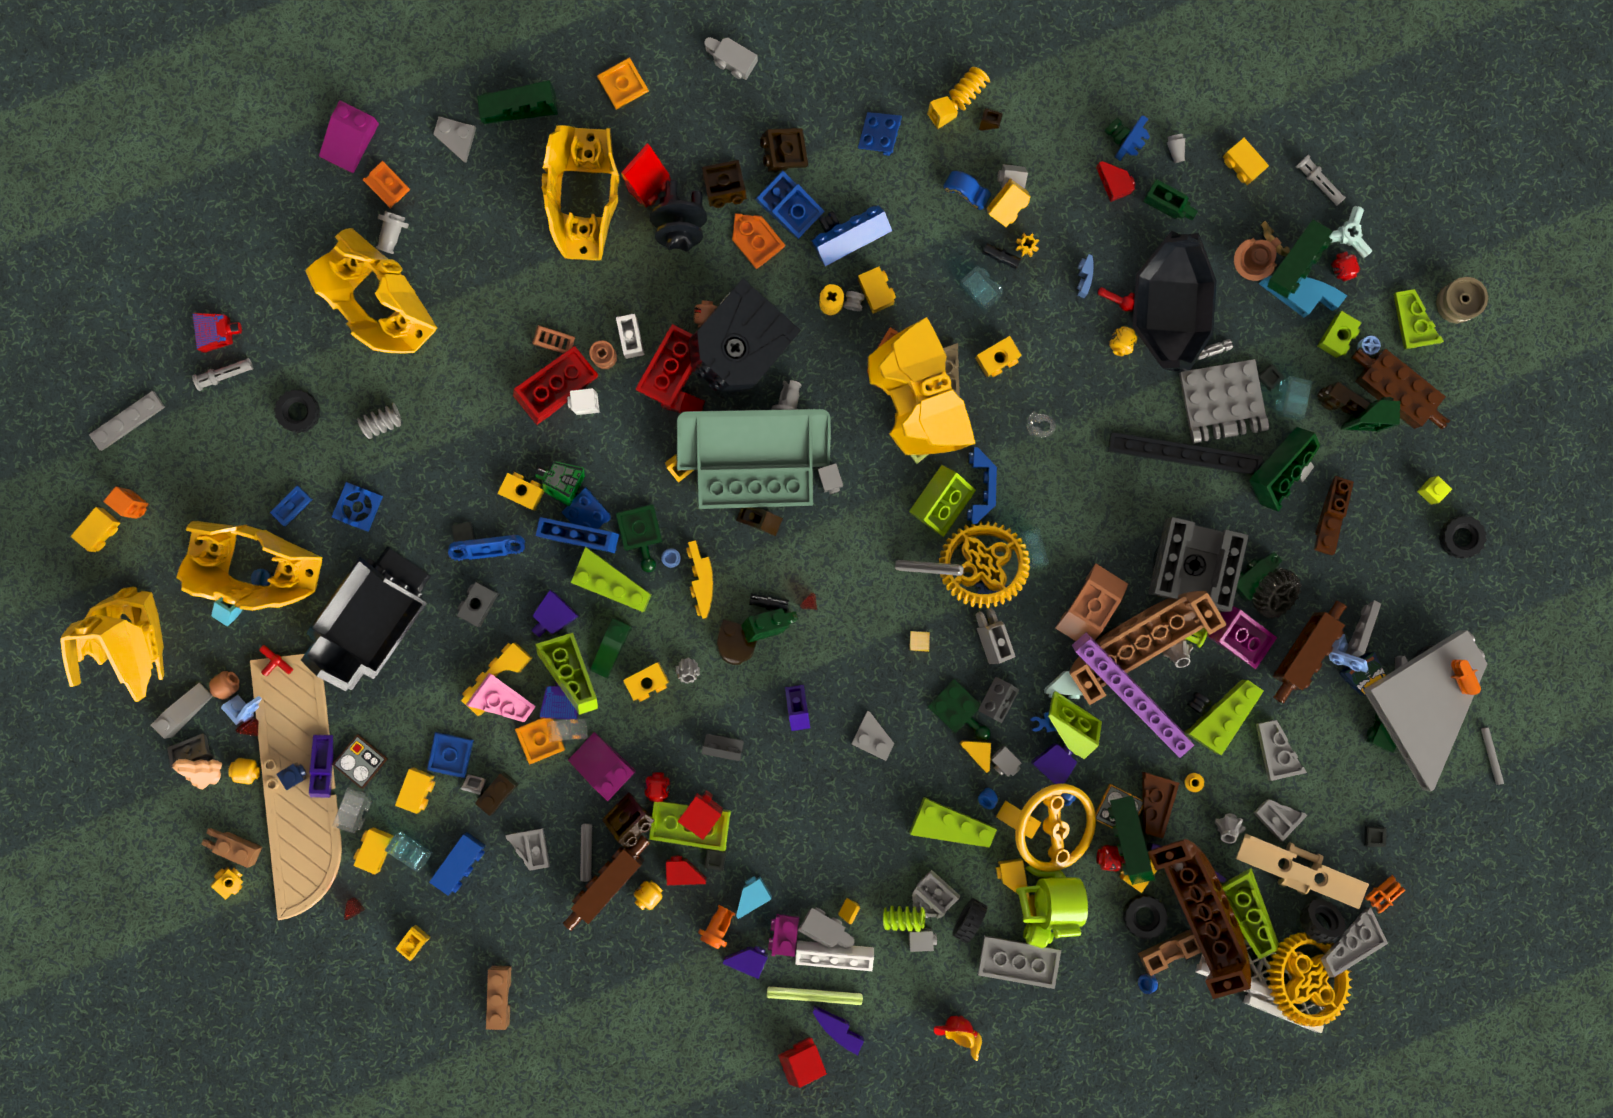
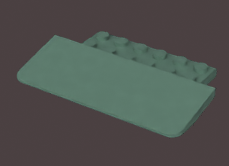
(754, 455)

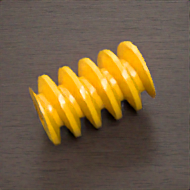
(968, 86)
(834, 293)

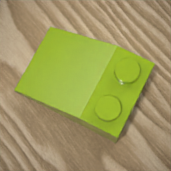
(1075, 725)

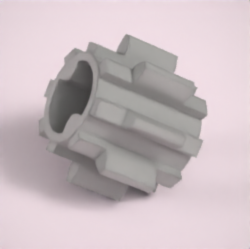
(687, 670)

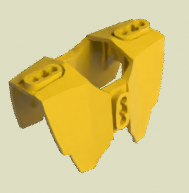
(568, 151)
(344, 268)
(924, 419)
(207, 566)
(126, 645)

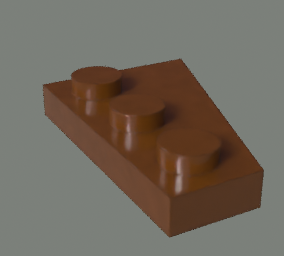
(1157, 803)

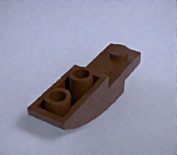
(1332, 515)

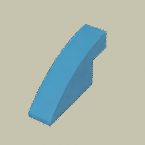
(1308, 295)

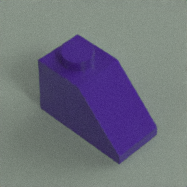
(797, 707)
(748, 960)

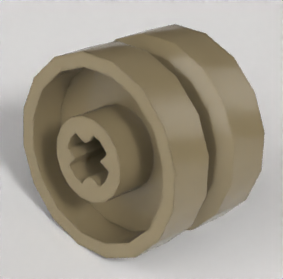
(1462, 300)

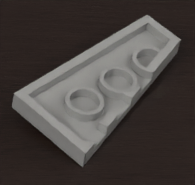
(1355, 944)

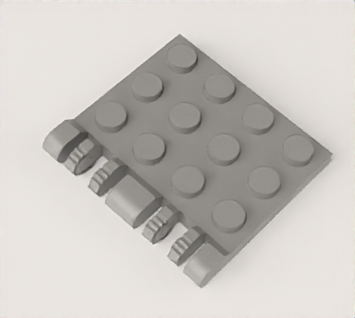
(1223, 397)

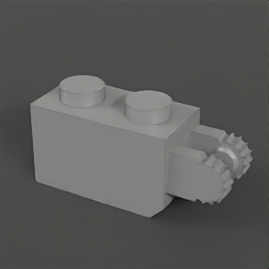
(731, 56)
(994, 638)
(825, 930)

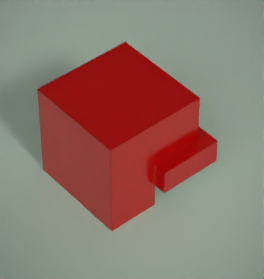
(701, 815)
(802, 1063)

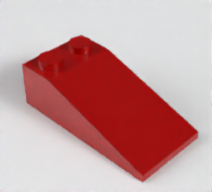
(645, 177)
(668, 368)
(551, 386)

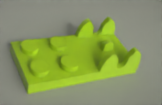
(668, 829)

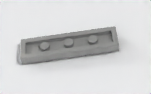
(126, 420)

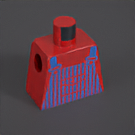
(214, 331)

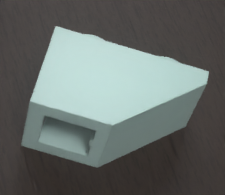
(1064, 685)

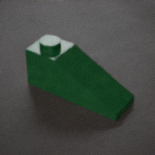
(610, 647)

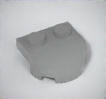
(933, 895)

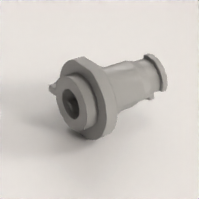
(390, 231)
(789, 396)

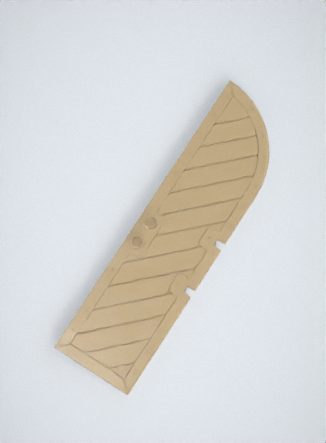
(300, 827)

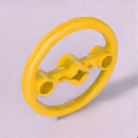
(1055, 827)

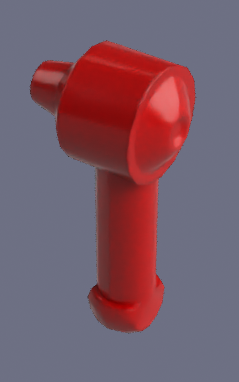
(1125, 303)

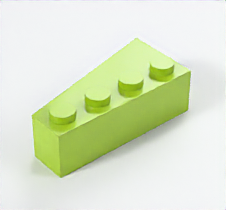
(946, 824)
(1251, 913)

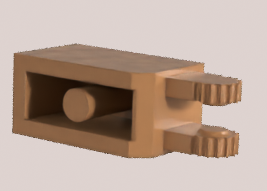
(233, 848)

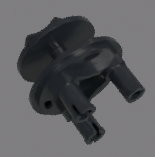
(678, 220)

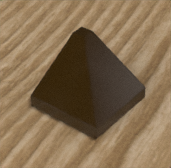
(990, 120)

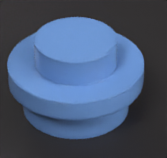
(671, 558)

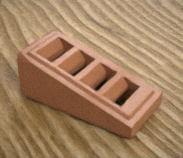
(538, 332)

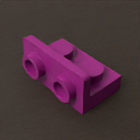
(785, 935)

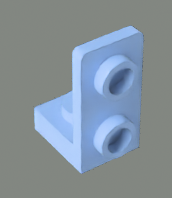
(1340, 657)
(239, 710)

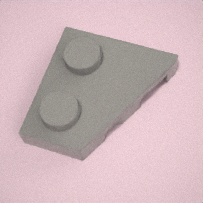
(455, 136)
(873, 738)
(1279, 818)
(531, 848)

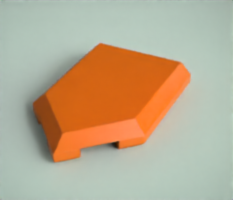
(755, 239)

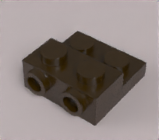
(784, 149)
(724, 183)
(1339, 396)
(628, 820)

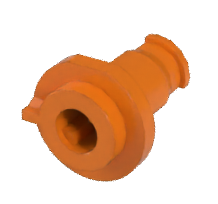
(717, 928)

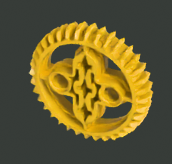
(985, 556)
(1307, 983)

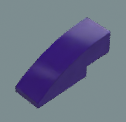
(321, 766)
(838, 1030)

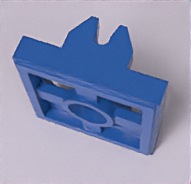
(1134, 139)
(339, 511)

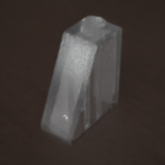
(567, 730)

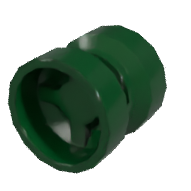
(1121, 131)

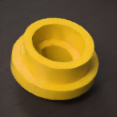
(1188, 782)

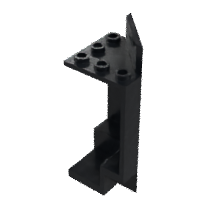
(365, 619)

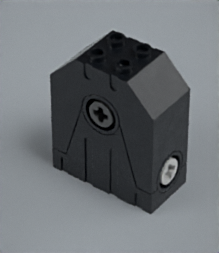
(740, 340)

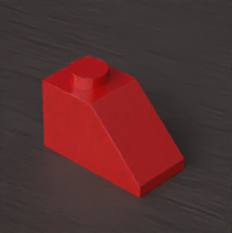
(1115, 181)
(685, 403)
(683, 872)

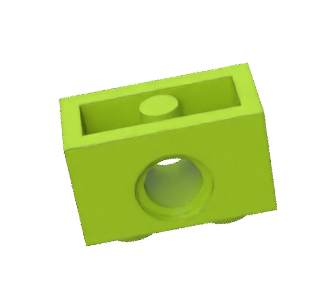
(1347, 326)

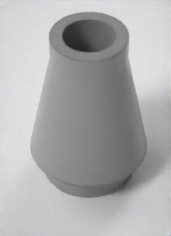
(1176, 145)

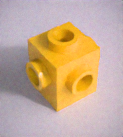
(224, 889)

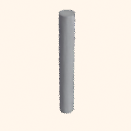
(1492, 756)

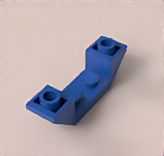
(980, 460)

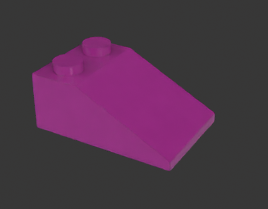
(347, 136)
(1243, 637)
(601, 766)

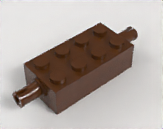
(1392, 378)
(1309, 651)
(604, 887)

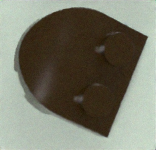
(733, 644)

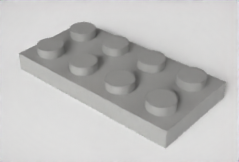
(1019, 962)

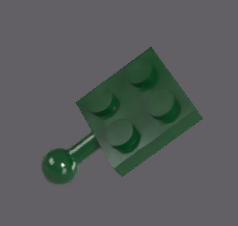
(638, 530)
(956, 708)

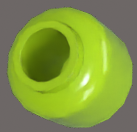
(1037, 936)

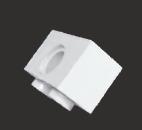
(630, 336)
(583, 401)

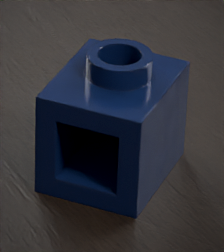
(292, 775)

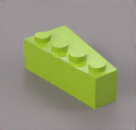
(604, 579)
(567, 667)
(1225, 717)

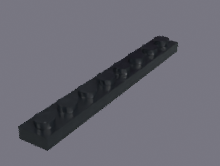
(1184, 453)

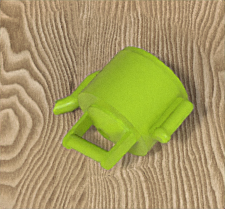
(1059, 903)

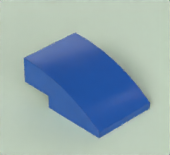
(789, 204)

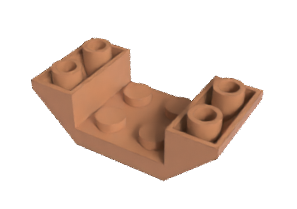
(1093, 604)

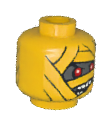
(1123, 341)

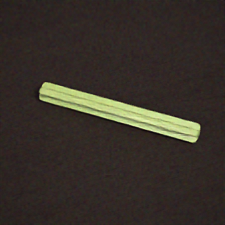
(814, 995)

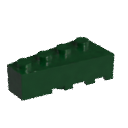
(518, 103)
(1300, 259)
(1284, 467)
(1132, 840)

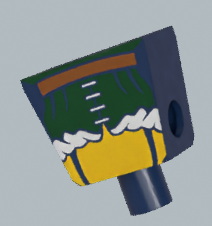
(1361, 680)

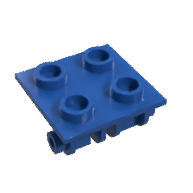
(880, 132)
(586, 511)

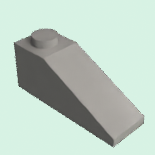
(181, 711)

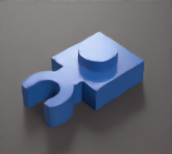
(1045, 722)

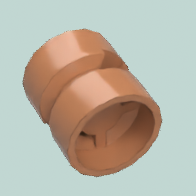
(603, 354)

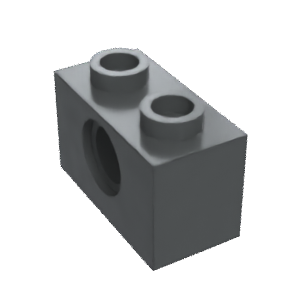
(487, 598)

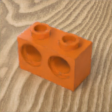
(126, 503)

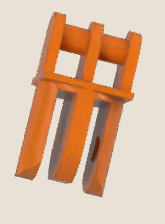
(1465, 677)
(1387, 891)

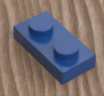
(291, 505)

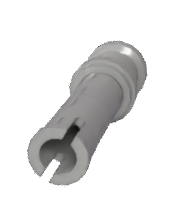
(1337, 197)
(214, 379)

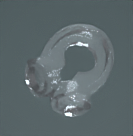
(1035, 417)

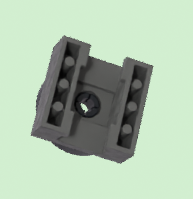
(1216, 557)

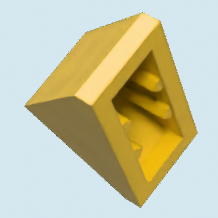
(979, 752)

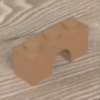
(1159, 956)
(497, 998)

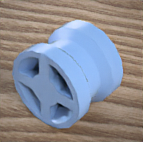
(1371, 343)

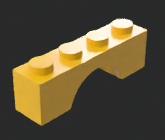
(513, 659)

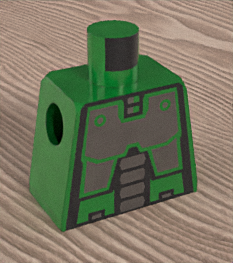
(561, 481)

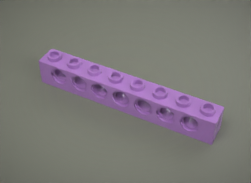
(1132, 695)

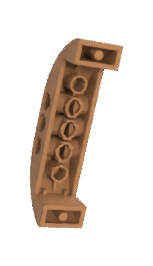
(1148, 636)

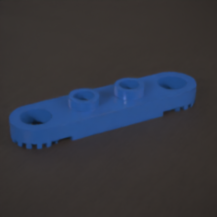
(486, 547)

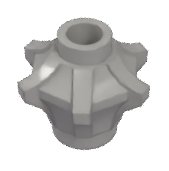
(1179, 653)
(1230, 827)

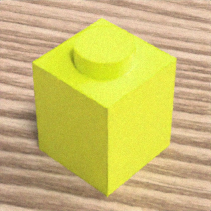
(1434, 490)

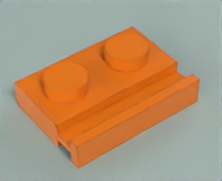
(386, 184)

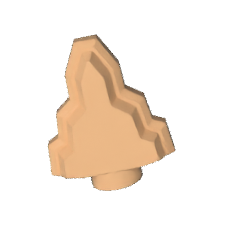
(199, 772)

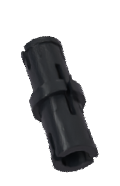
(1001, 256)
(768, 602)

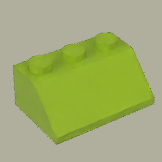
(942, 500)

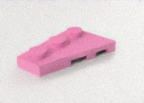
(500, 699)

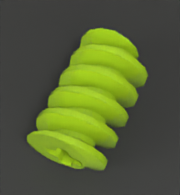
(904, 920)

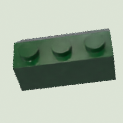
(1377, 417)

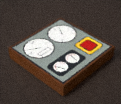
(358, 766)

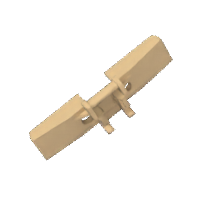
(1300, 877)

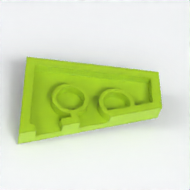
(1414, 322)

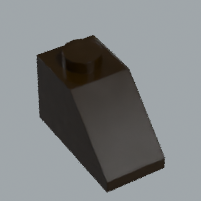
(760, 519)

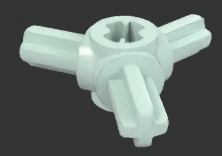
(1353, 225)

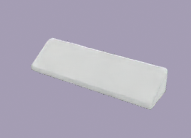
(834, 957)

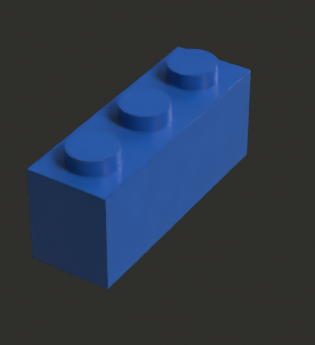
(458, 864)

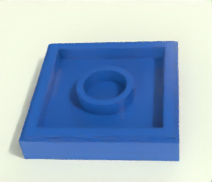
(450, 755)

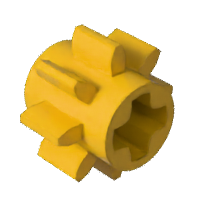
(1029, 240)

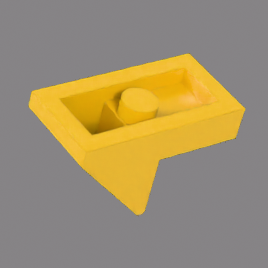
(412, 942)

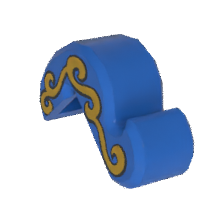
(968, 189)

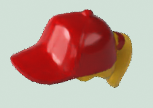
(962, 1033)

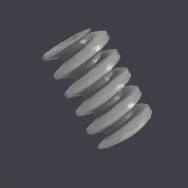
(380, 422)

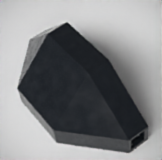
(1176, 301)

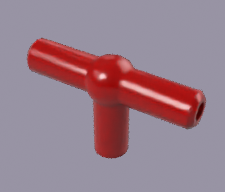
(276, 660)

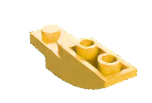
(701, 588)

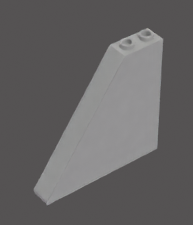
(1425, 705)

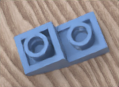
(1086, 272)

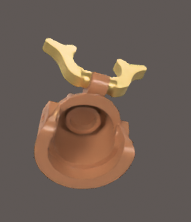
(1257, 258)

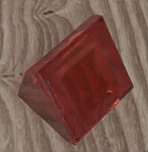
(809, 602)
(249, 727)
(353, 908)

